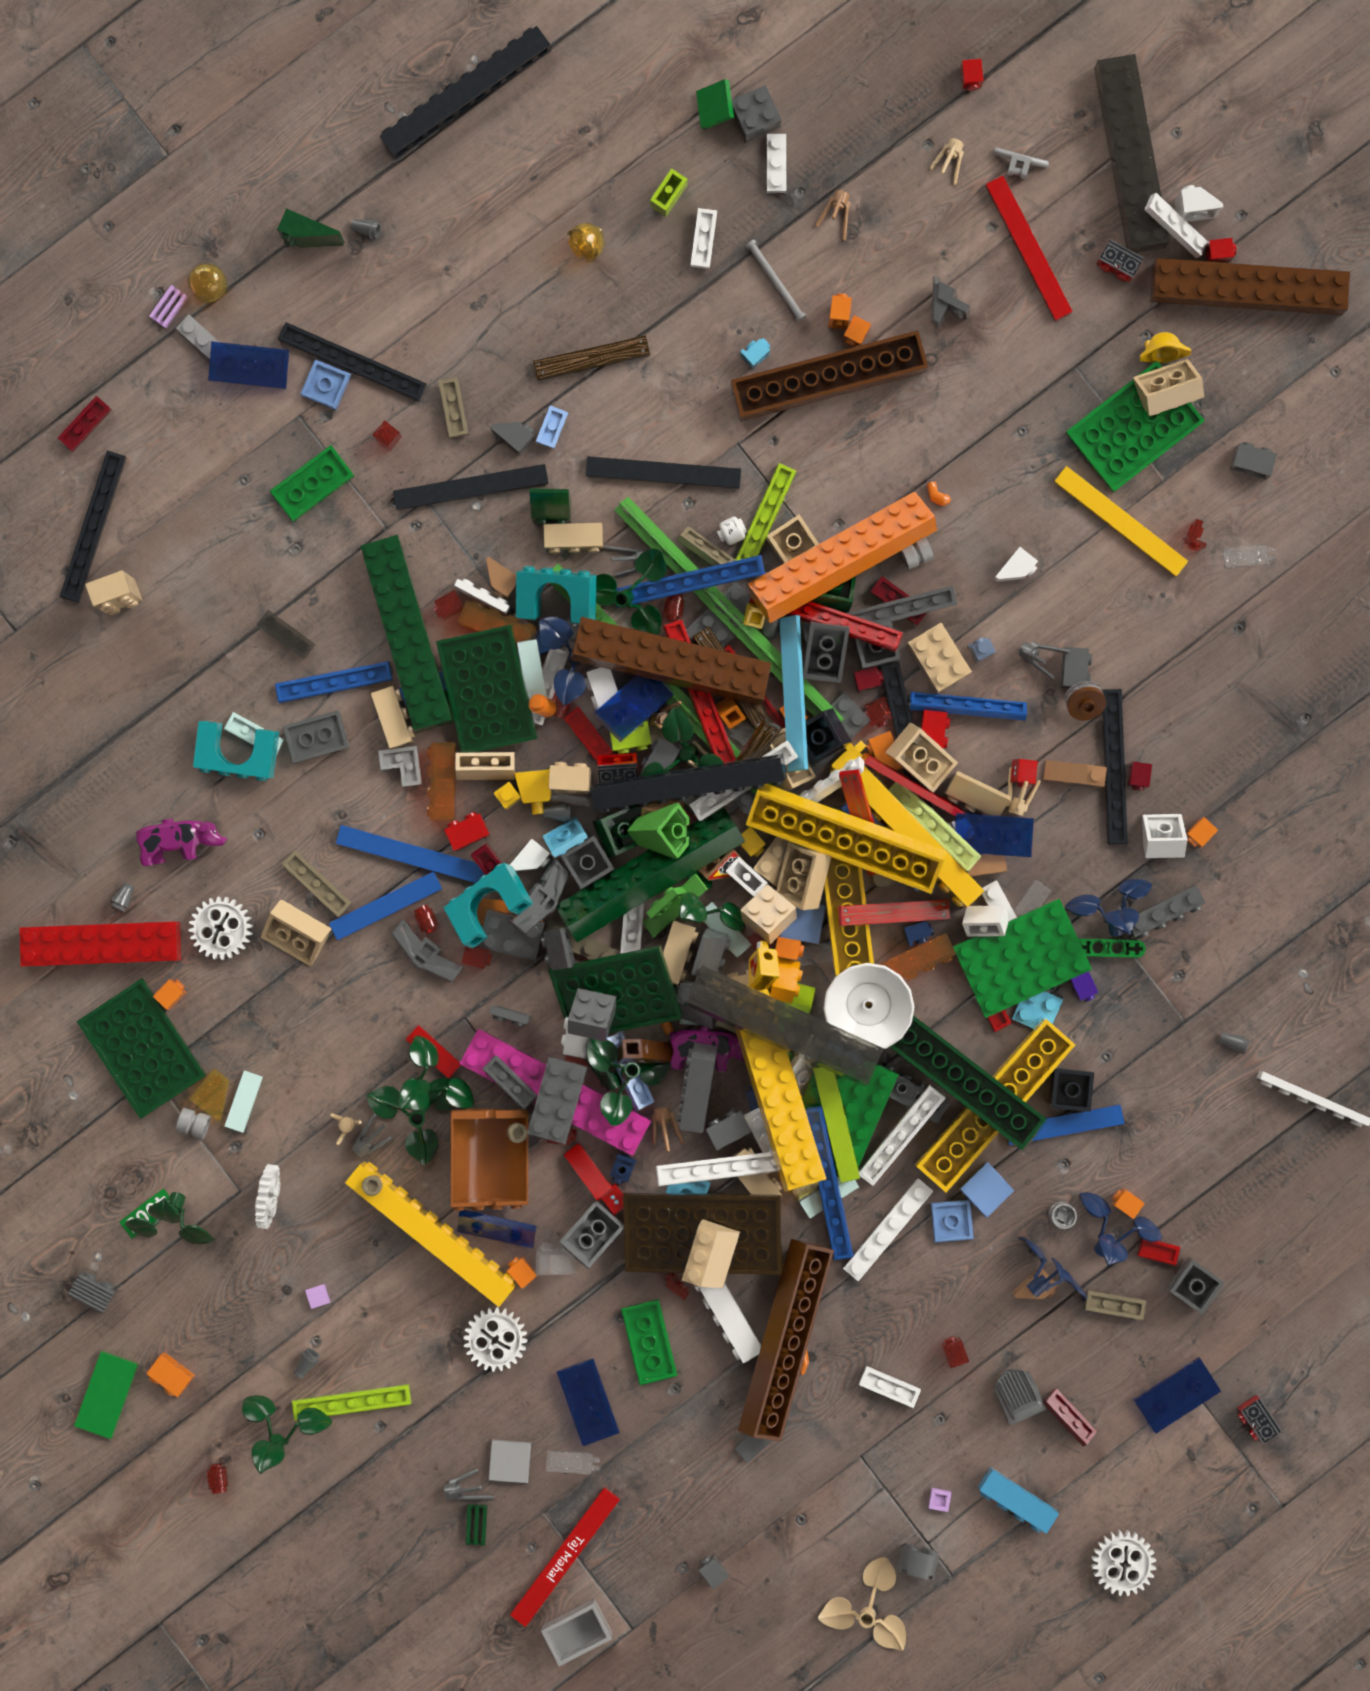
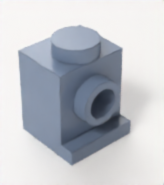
(981, 649)

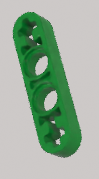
(1107, 947)

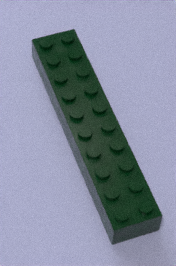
(406, 634)
(647, 876)
(969, 1084)

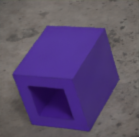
(1084, 987)

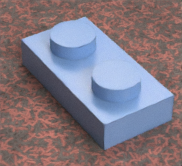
(552, 427)

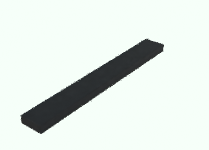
(352, 362)
(663, 472)
(470, 487)
(93, 526)
(898, 704)
(1115, 762)

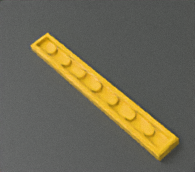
(1121, 521)

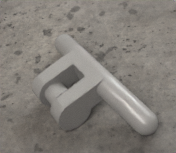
(1019, 158)

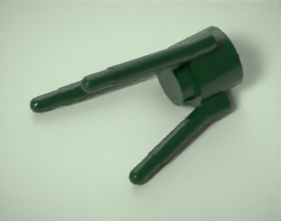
(610, 1081)

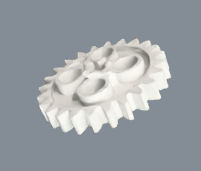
(204, 919)
(267, 1196)
(485, 1354)
(1141, 1564)

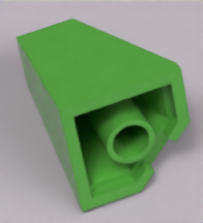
(662, 831)

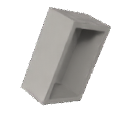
(576, 1632)

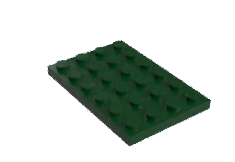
(486, 689)
(636, 980)
(141, 1048)

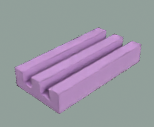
(162, 302)

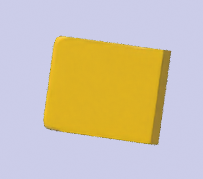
(754, 616)

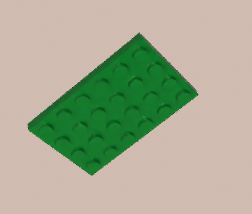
(1124, 439)
(1030, 958)
(860, 1103)

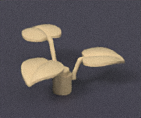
(888, 1632)

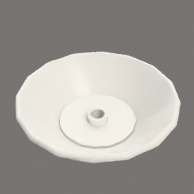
(890, 999)

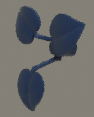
(567, 684)
(1119, 920)
(1107, 1246)
(1041, 1283)

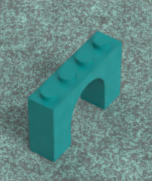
(579, 585)
(209, 754)
(463, 909)

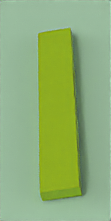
(767, 512)
(836, 1124)
(356, 1401)

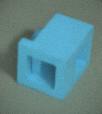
(755, 352)

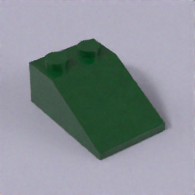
(305, 232)
(550, 506)
(838, 598)
(613, 830)

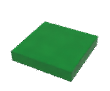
(714, 104)

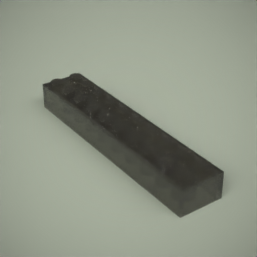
(1130, 150)
(783, 1026)

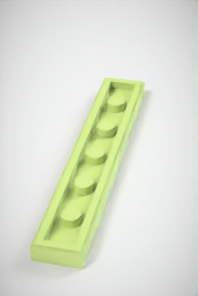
(936, 826)

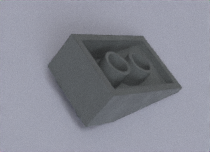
(825, 652)
(559, 948)
(711, 951)
(591, 1234)

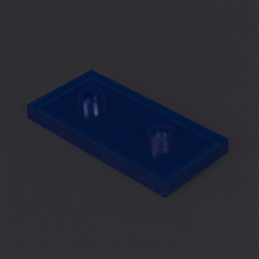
(248, 365)
(632, 706)
(996, 834)
(496, 1228)
(1177, 1395)
(588, 1402)

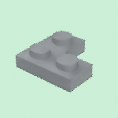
(407, 760)

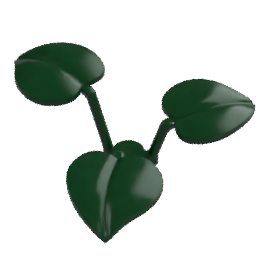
(646, 619)
(679, 728)
(693, 910)
(415, 1092)
(615, 1106)
(418, 1143)
(169, 1211)
(271, 1453)

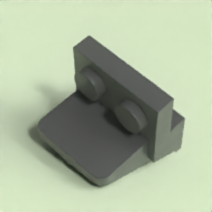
(945, 300)
(1018, 1395)

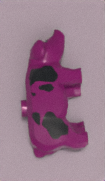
(173, 836)
(685, 1038)

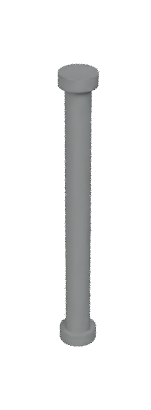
(775, 280)

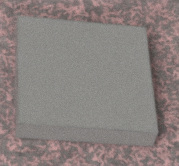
(510, 1461)

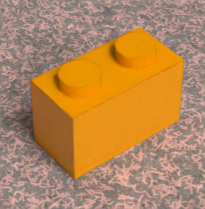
(786, 985)

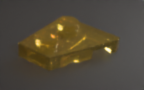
(212, 1094)

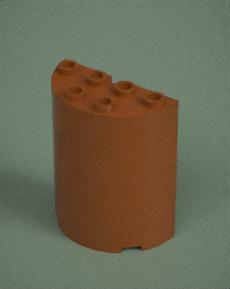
(484, 1162)

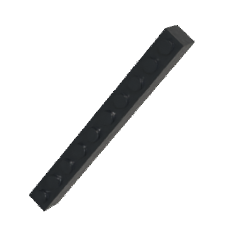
(465, 92)
(689, 782)

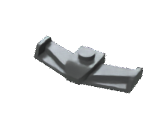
(544, 899)
(425, 953)

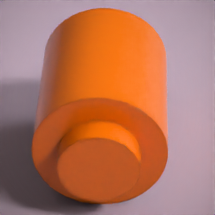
(542, 705)

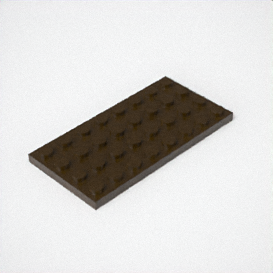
(664, 1226)

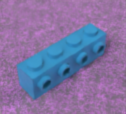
(1018, 1500)

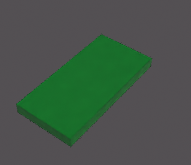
(312, 483)
(649, 1342)
(106, 1394)

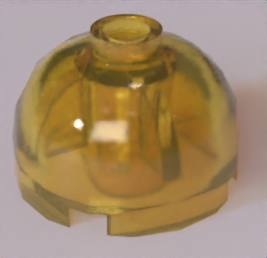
(586, 241)
(207, 282)

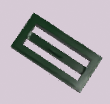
(484, 1524)

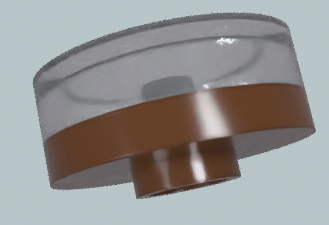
(1085, 700)

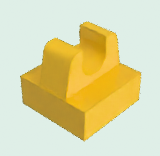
(857, 749)

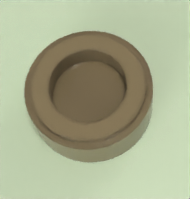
(881, 881)
(517, 1132)
(372, 1185)

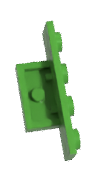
(666, 910)

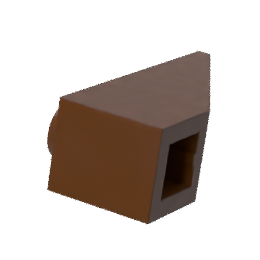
(643, 1051)

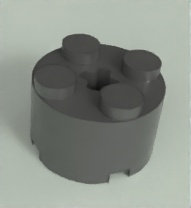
(917, 1562)

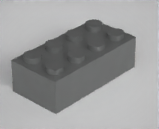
(697, 1087)
(557, 1100)

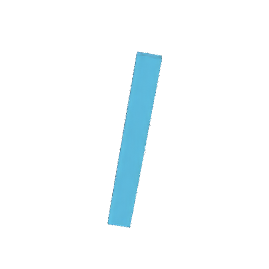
(793, 690)

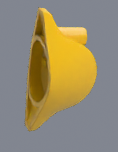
(1164, 348)

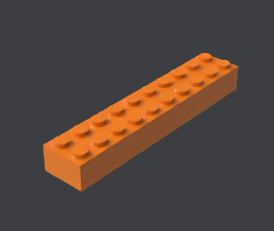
(842, 557)

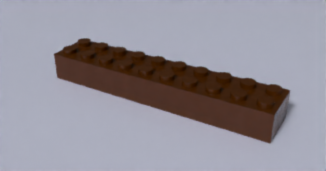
(1250, 286)
(829, 375)
(670, 661)
(785, 1340)

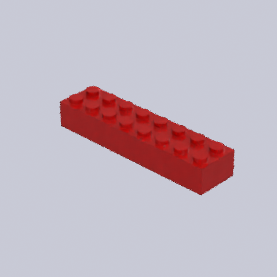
(100, 943)

